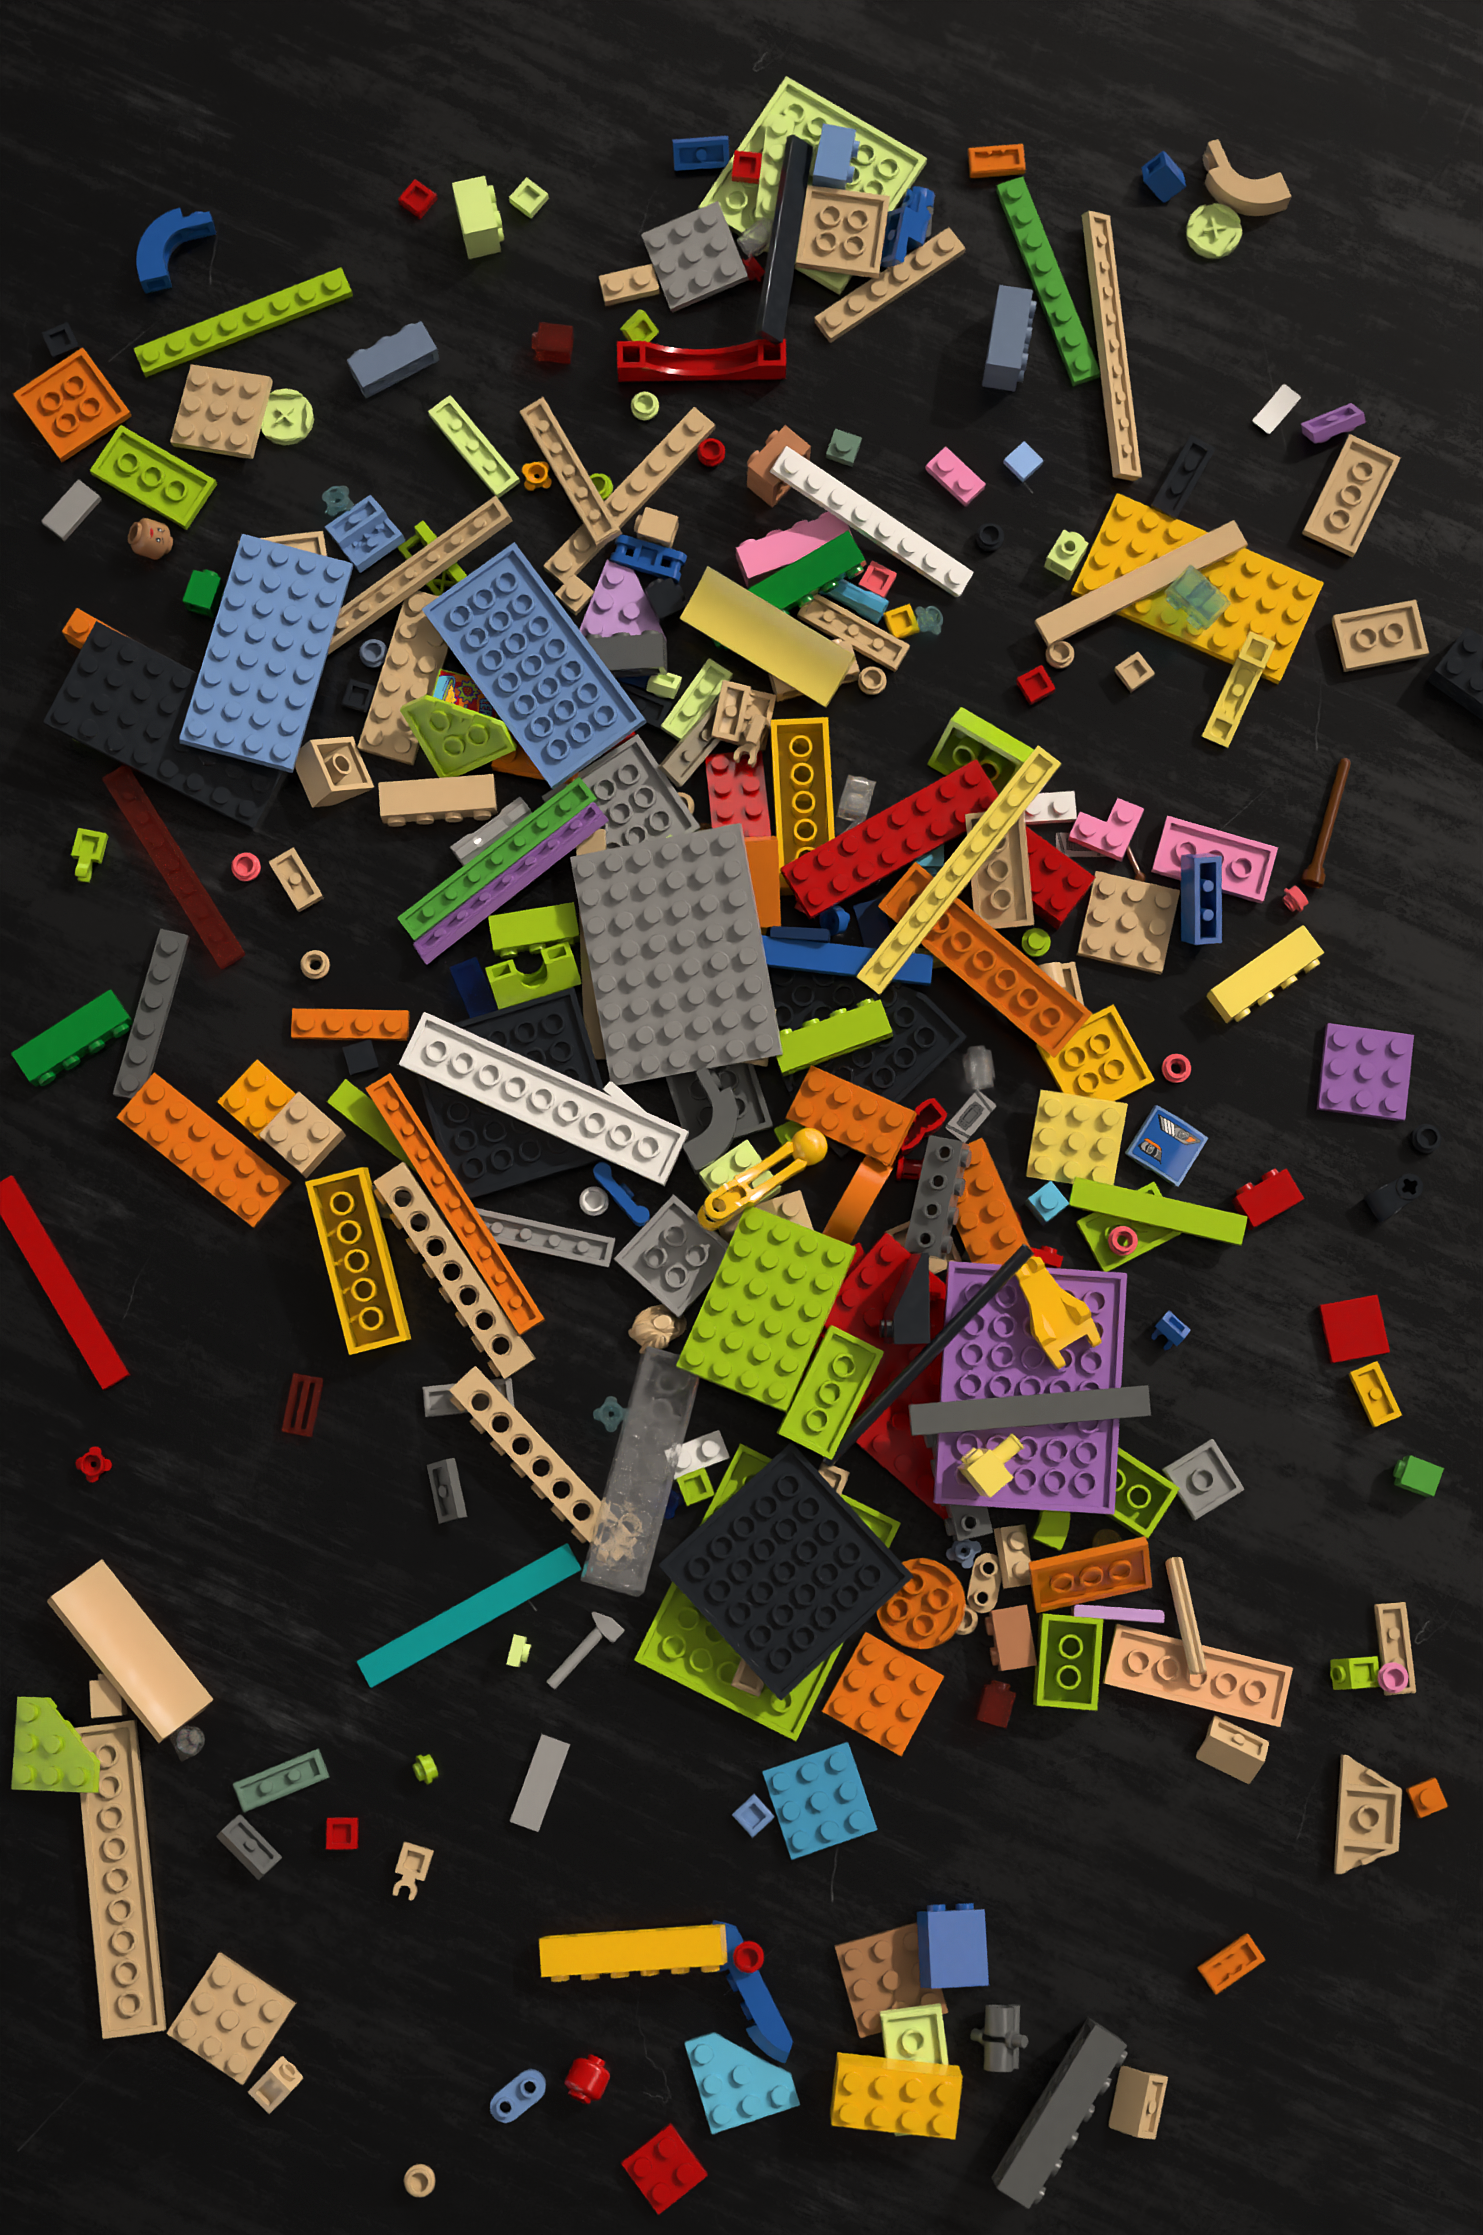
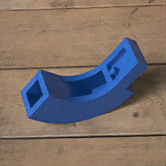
(160, 241)

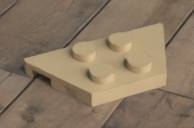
(1365, 1816)

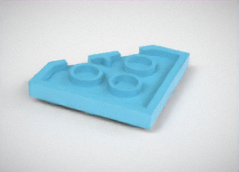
(737, 2083)

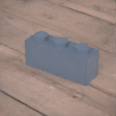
(393, 359)

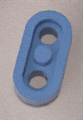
(517, 2095)

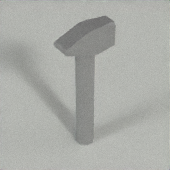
(605, 1627)

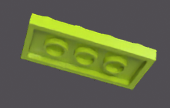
(153, 477)
(830, 1392)

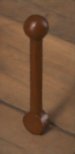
(1139, 875)

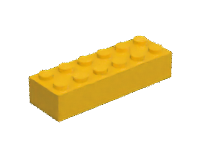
(801, 788)
(358, 1260)

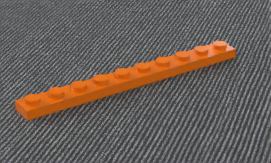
(455, 1204)

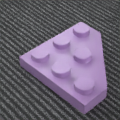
(619, 605)

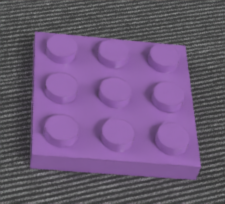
(1365, 1072)

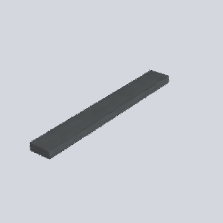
(1029, 1410)

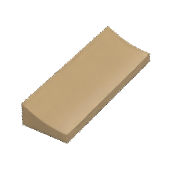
(130, 1651)

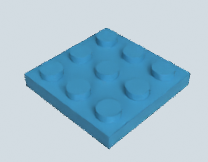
(819, 1800)

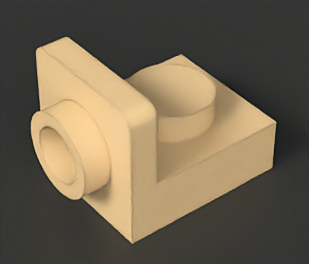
(275, 2084)

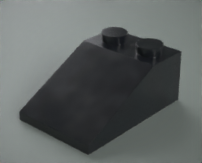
(908, 1310)

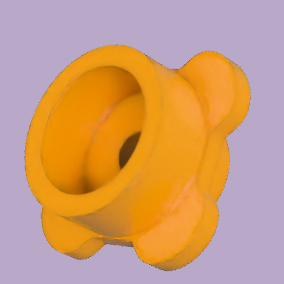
(531, 470)

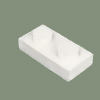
(1051, 808)
(701, 1453)

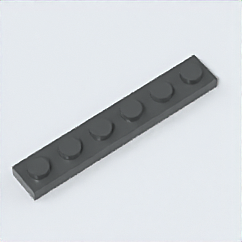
(151, 1013)

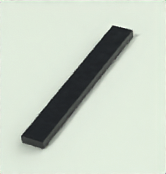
(784, 240)

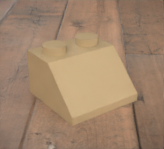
(332, 771)

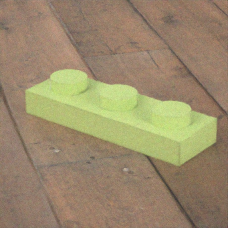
(696, 699)

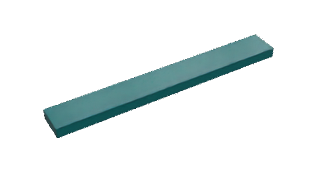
(469, 1615)

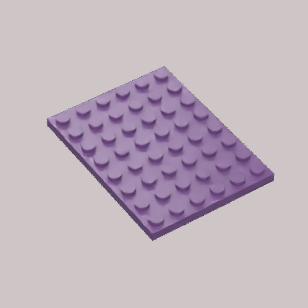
(997, 1356)

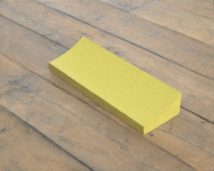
(767, 637)

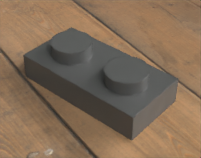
(446, 1490)
(249, 1847)

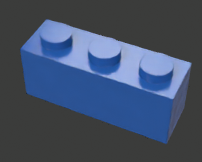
(1201, 898)

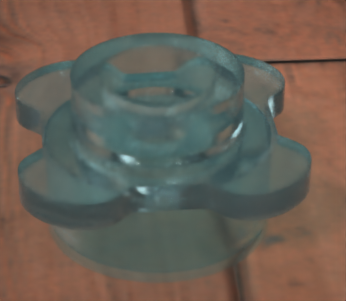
(332, 495)
(929, 619)
(602, 1414)

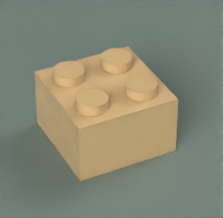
(302, 1134)

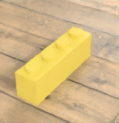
(1265, 974)

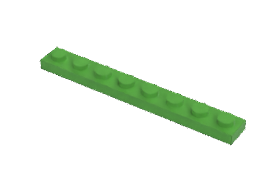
(1048, 281)
(496, 859)

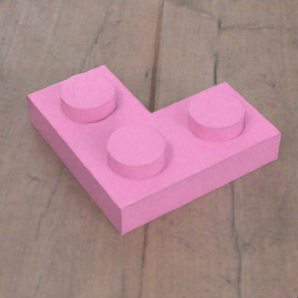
(1108, 837)

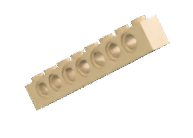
(402, 1179)
(475, 1384)

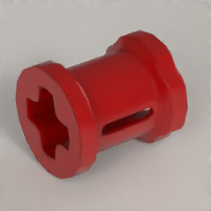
(908, 1168)

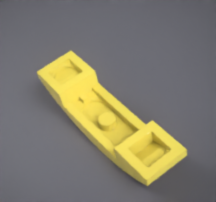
(1238, 689)

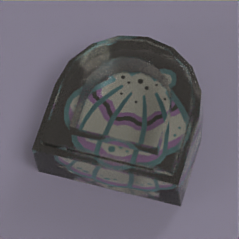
(187, 1741)

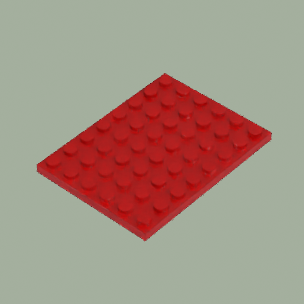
(858, 1313)

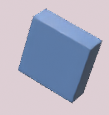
(753, 1815)

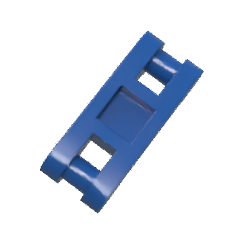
(648, 558)
(621, 1195)

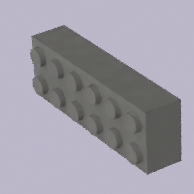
(1059, 2113)

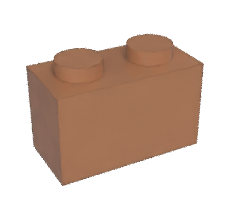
(1011, 1638)

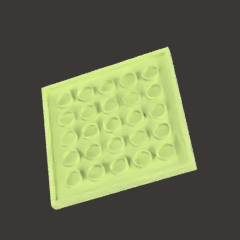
(880, 167)

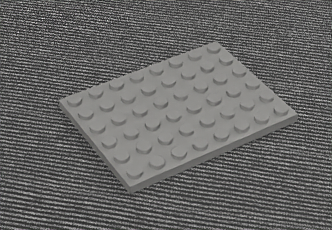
(676, 955)

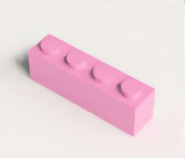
(781, 548)

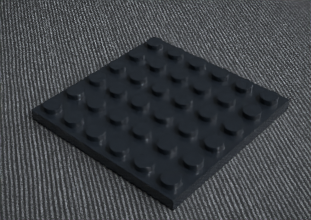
(496, 1150)
(786, 1571)

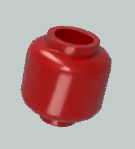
(587, 2079)

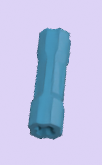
(863, 602)

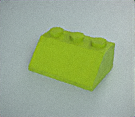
(973, 738)

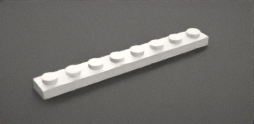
(871, 521)

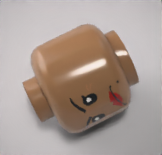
(150, 538)

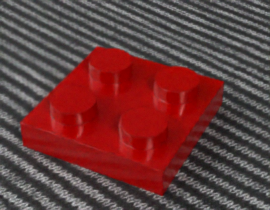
(664, 2168)

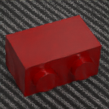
(1267, 1198)

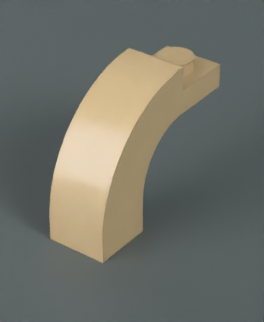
(1239, 193)

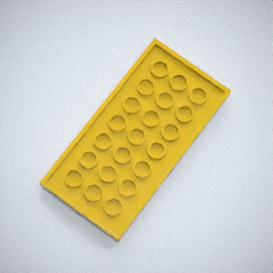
(1262, 592)

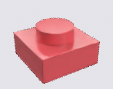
(877, 579)

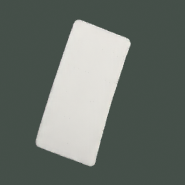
(1276, 409)

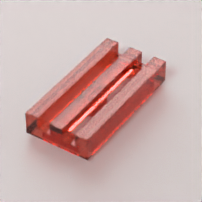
(300, 1414)

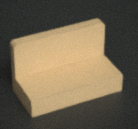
(1233, 1750)
(1138, 2102)

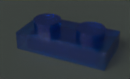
(473, 988)

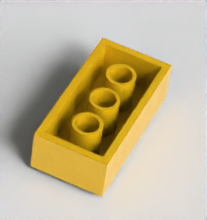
(896, 2095)

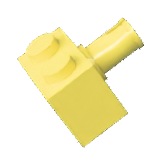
(986, 1467)

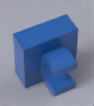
(1172, 1328)

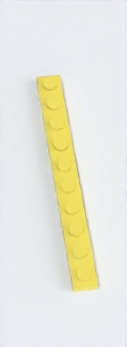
(959, 870)

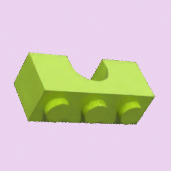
(555, 974)

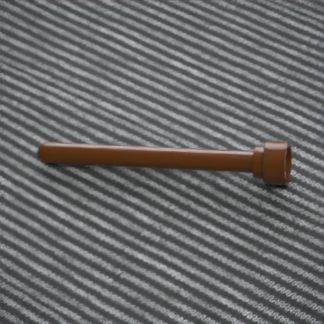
(1314, 874)

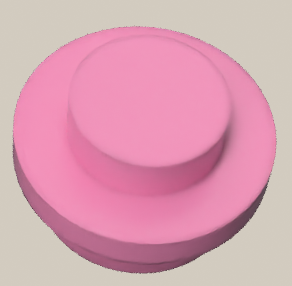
(1392, 1677)

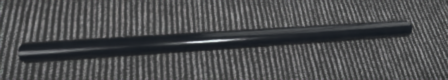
(931, 1351)

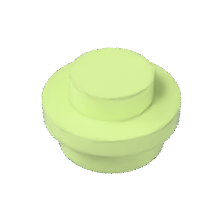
(645, 406)

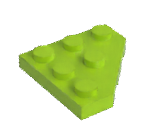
(456, 736)
(50, 1751)

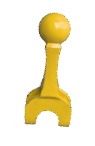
(807, 1148)

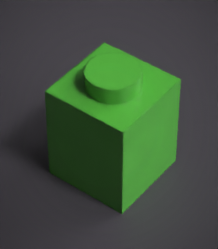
(1417, 1476)

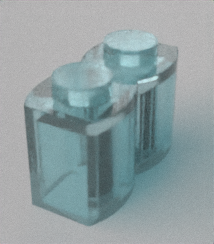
(1197, 598)

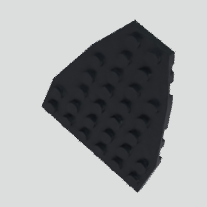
(887, 1068)

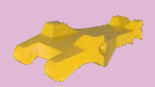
(1054, 1314)

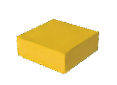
(901, 622)

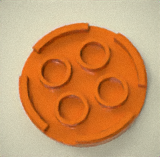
(925, 1608)

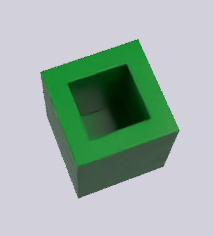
(204, 593)

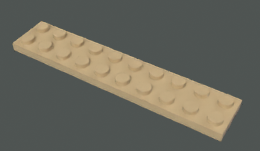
(121, 1885)

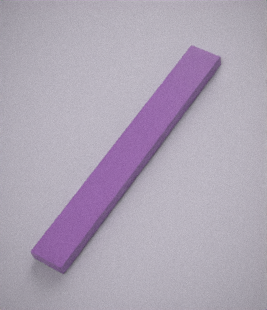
(510, 882)

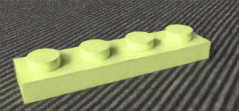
(776, 132)
(474, 446)

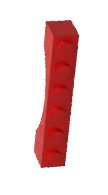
(661, 363)

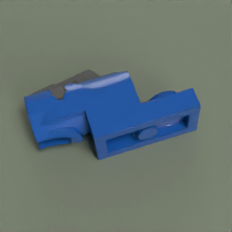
(907, 226)

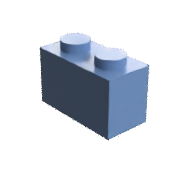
(834, 157)

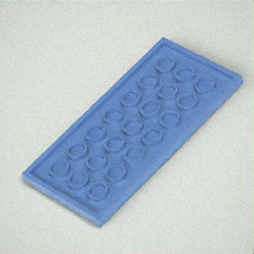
(266, 653)
(534, 666)

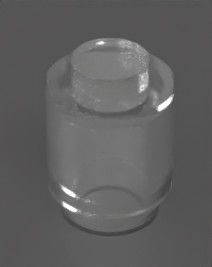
(756, 237)
(979, 1068)

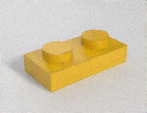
(1375, 1394)

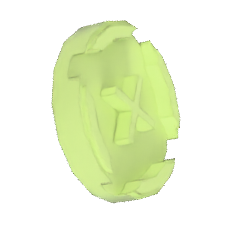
(1213, 230)
(287, 417)

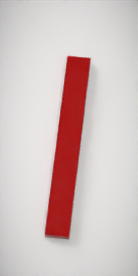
(60, 1285)

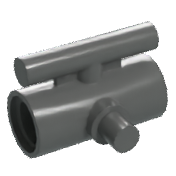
(1001, 2037)

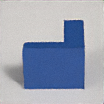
(1163, 177)

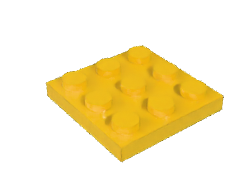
(1099, 1060)

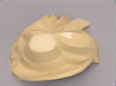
(656, 1327)

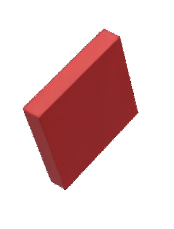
(1354, 1329)

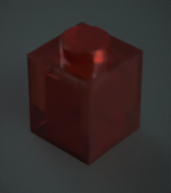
(553, 342)
(995, 1704)

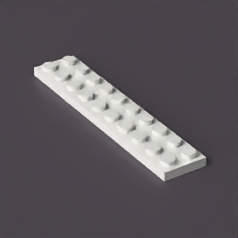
(544, 1098)

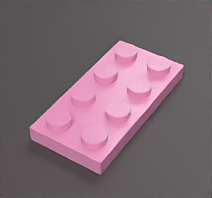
(1244, 861)

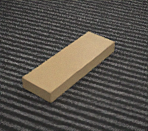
(1395, 1640)

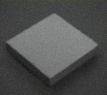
(1203, 1479)

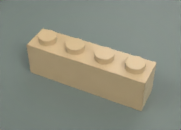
(437, 799)

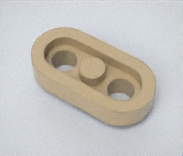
(984, 1582)

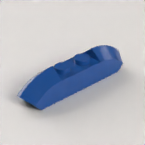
(769, 2028)

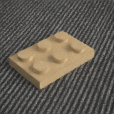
(1380, 635)

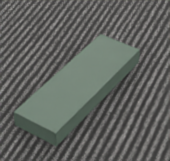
(281, 1780)

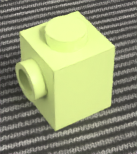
(1066, 554)

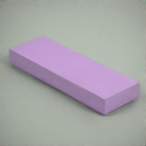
(1117, 1613)

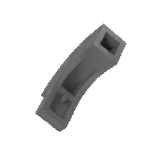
(720, 1133)

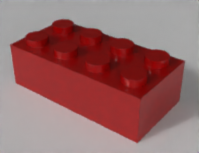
(1055, 880)

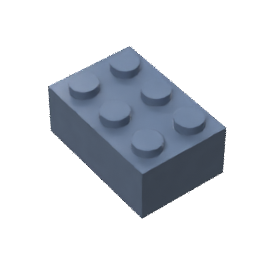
(1009, 338)

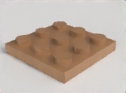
(883, 1976)

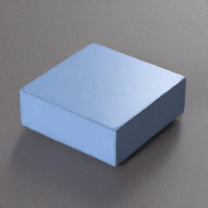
(1023, 461)

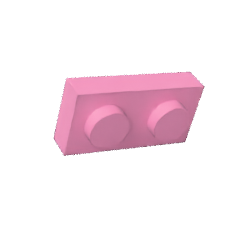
(955, 476)

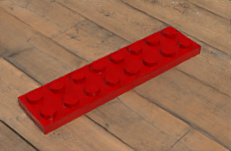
(888, 840)

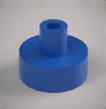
(834, 920)

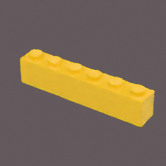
(633, 1951)

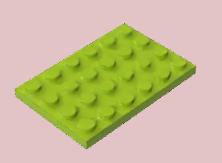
(766, 1308)

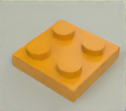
(256, 1098)

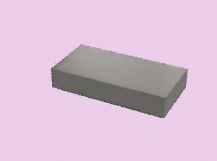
(71, 510)

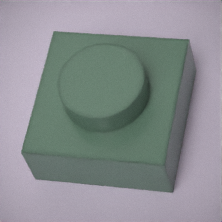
(843, 447)

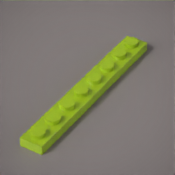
(243, 322)

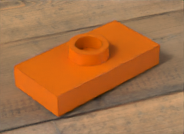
(996, 161)
(1231, 1963)

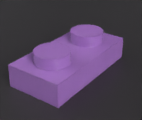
(1332, 423)

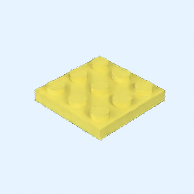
(1075, 1138)

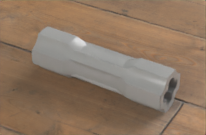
(476, 842)

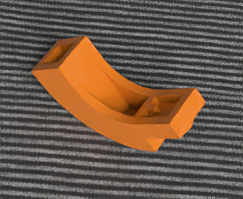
(858, 1199)

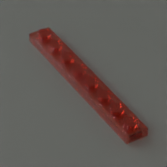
(174, 866)

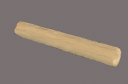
(1185, 1616)

